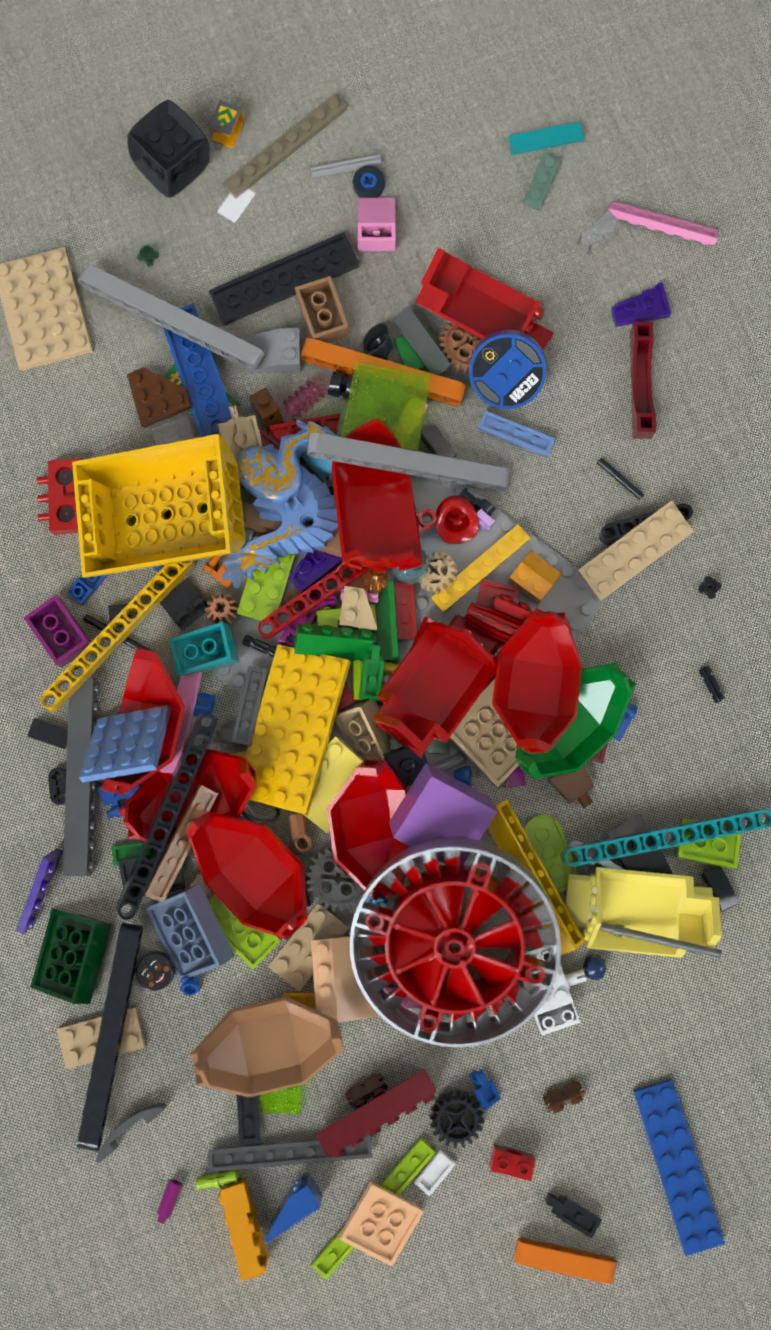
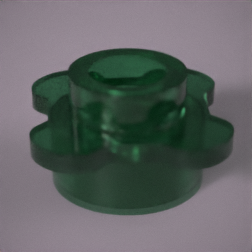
(142, 256)

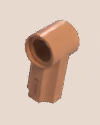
(298, 831)

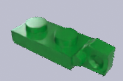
(371, 674)

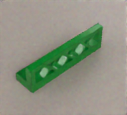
(387, 624)

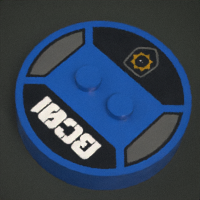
(507, 369)

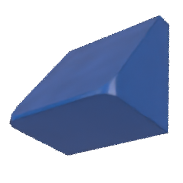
(204, 703)

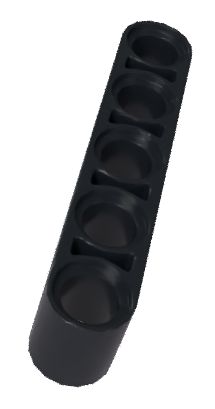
(617, 527)

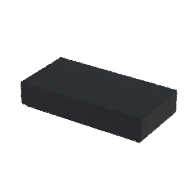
(48, 733)

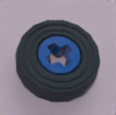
(371, 174)

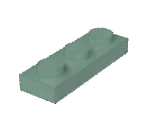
(541, 181)

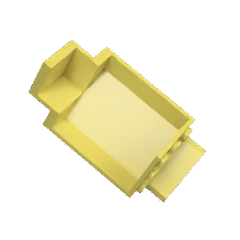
(646, 903)

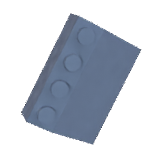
(190, 932)

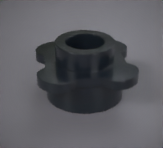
(715, 586)

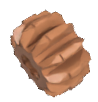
(228, 606)

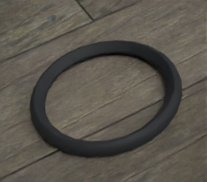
(267, 821)

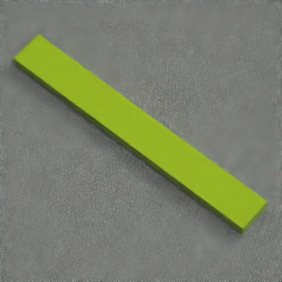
(395, 1182)

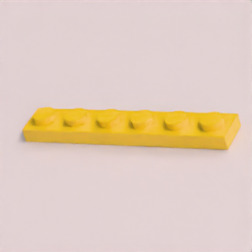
(481, 568)

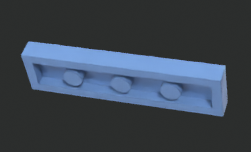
(516, 433)

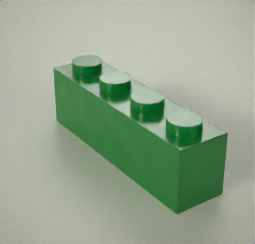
(333, 641)

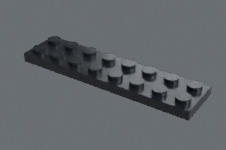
(278, 280)

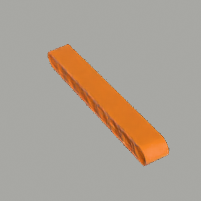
(343, 361)

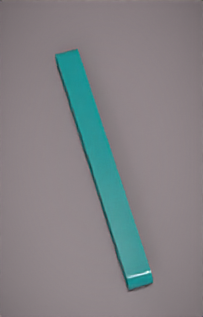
(658, 837)

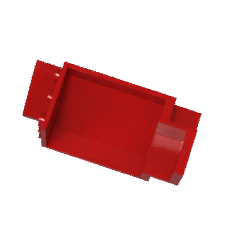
(478, 301)
(436, 684)

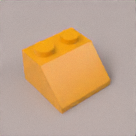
(534, 577)

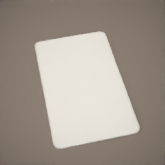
(233, 208)

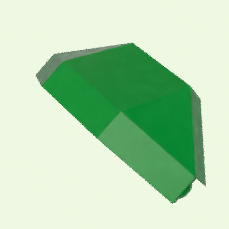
(600, 710)

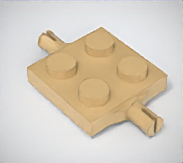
(240, 432)

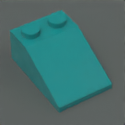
(204, 649)

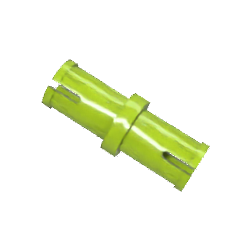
(217, 1179)

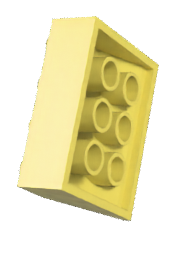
(336, 769)

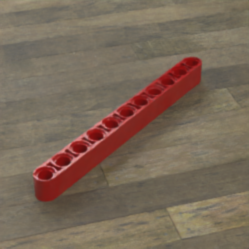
(326, 593)

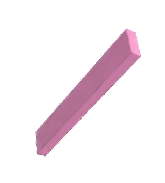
(188, 692)

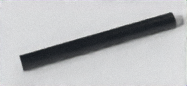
(101, 626)

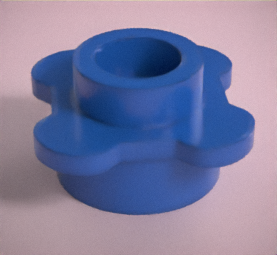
(190, 985)

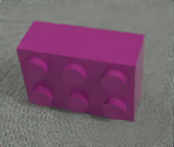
(58, 631)

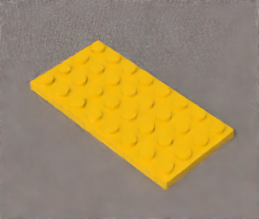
(295, 727)

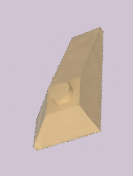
(358, 725)

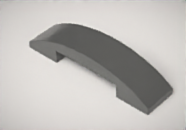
(147, 1113)

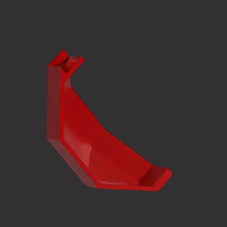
(538, 681)
(148, 688)
(218, 771)
(361, 824)
(251, 872)

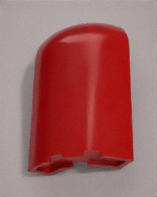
(376, 510)

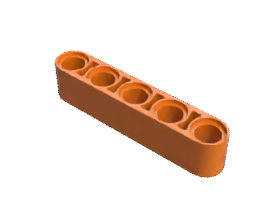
(565, 1260)

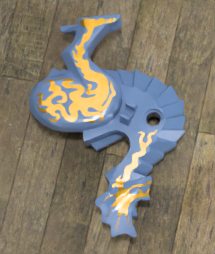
(283, 495)

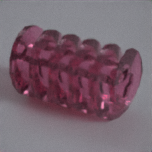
(302, 399)

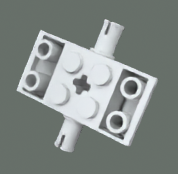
(558, 1008)

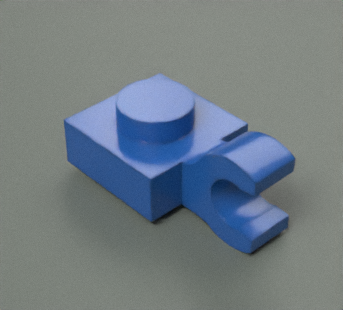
(486, 1092)

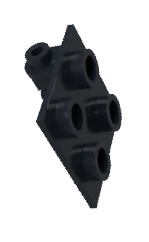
(185, 604)

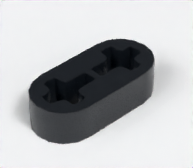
(54, 787)

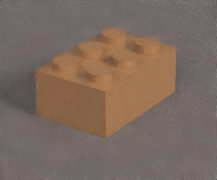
(322, 310)

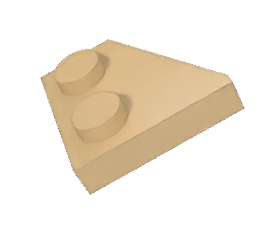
(356, 609)

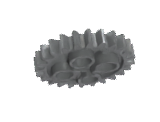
(334, 897)

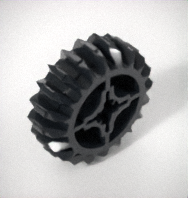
(451, 1126)

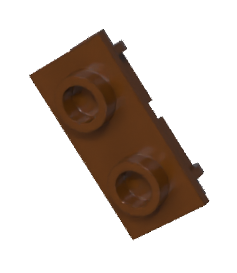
(373, 1088)
(558, 1101)

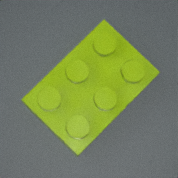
(716, 851)

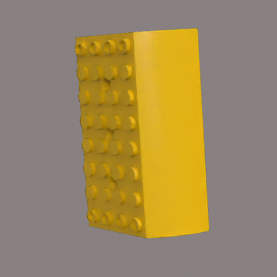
(147, 485)

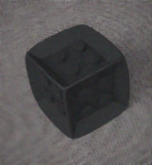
(168, 148)

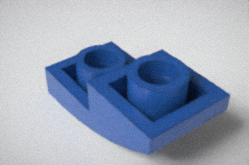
(84, 588)

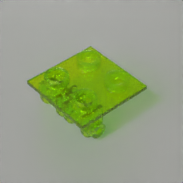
(282, 1101)

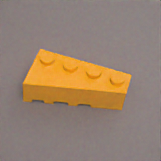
(244, 1229)

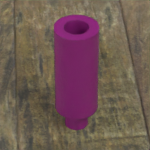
(168, 1200)

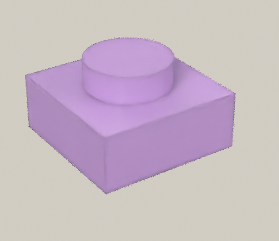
(485, 520)

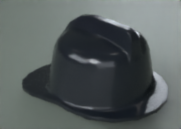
(378, 342)

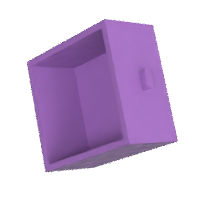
(439, 809)

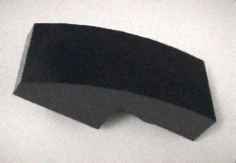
(721, 887)

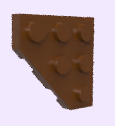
(157, 397)

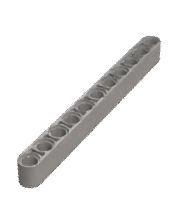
(171, 317)
(407, 462)

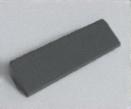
(421, 342)

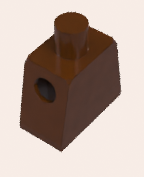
(266, 407)
(573, 786)

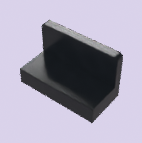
(437, 443)

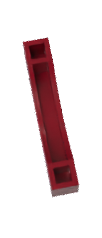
(641, 389)

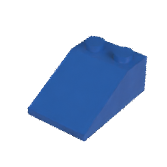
(298, 1204)

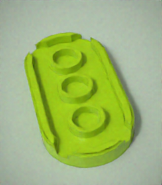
(549, 841)

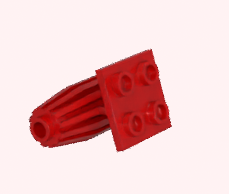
(498, 621)

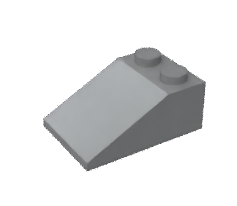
(280, 348)

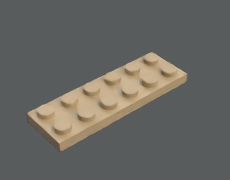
(635, 550)

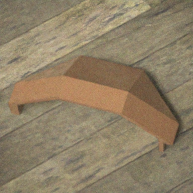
(266, 1048)

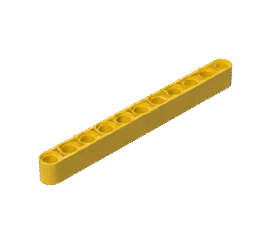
(109, 633)

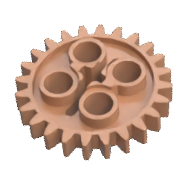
(453, 349)

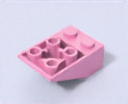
(376, 224)

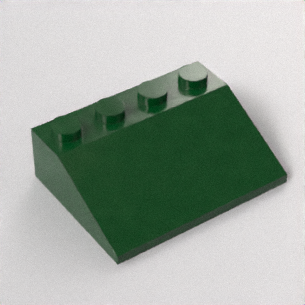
(70, 956)

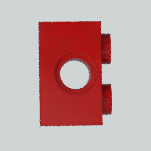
(512, 1162)

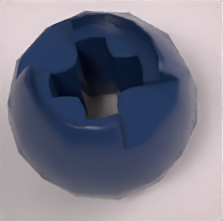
(594, 967)

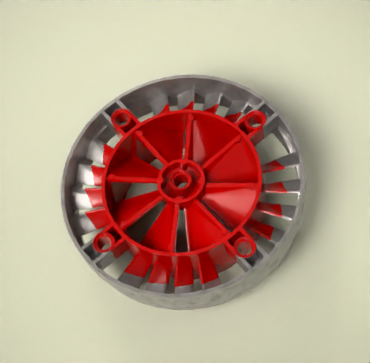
(421, 949)

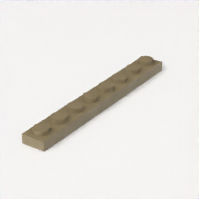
(285, 146)

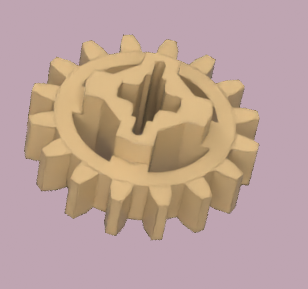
(446, 568)

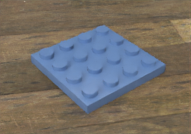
(125, 744)

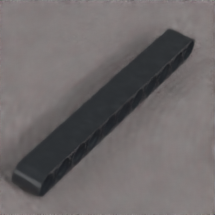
(158, 822)
(110, 1037)

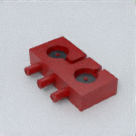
(60, 496)

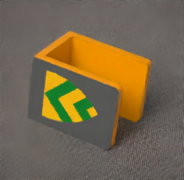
(226, 123)

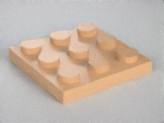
(381, 1223)

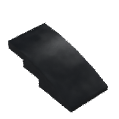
(649, 861)

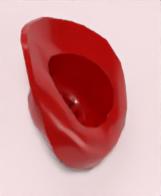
(456, 520)

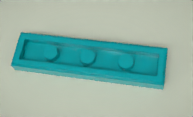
(546, 138)

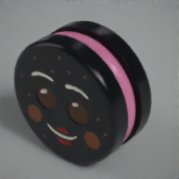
(155, 971)

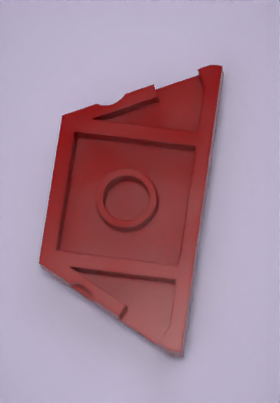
(290, 428)

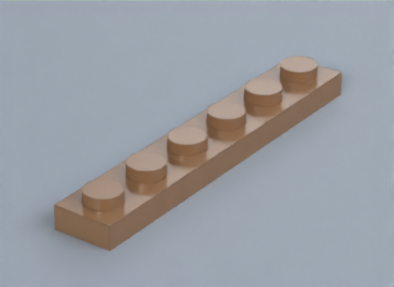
(179, 845)

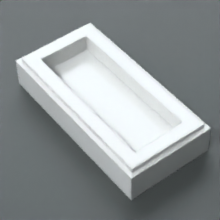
(434, 1172)

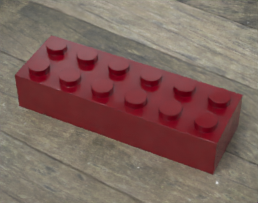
(376, 1113)

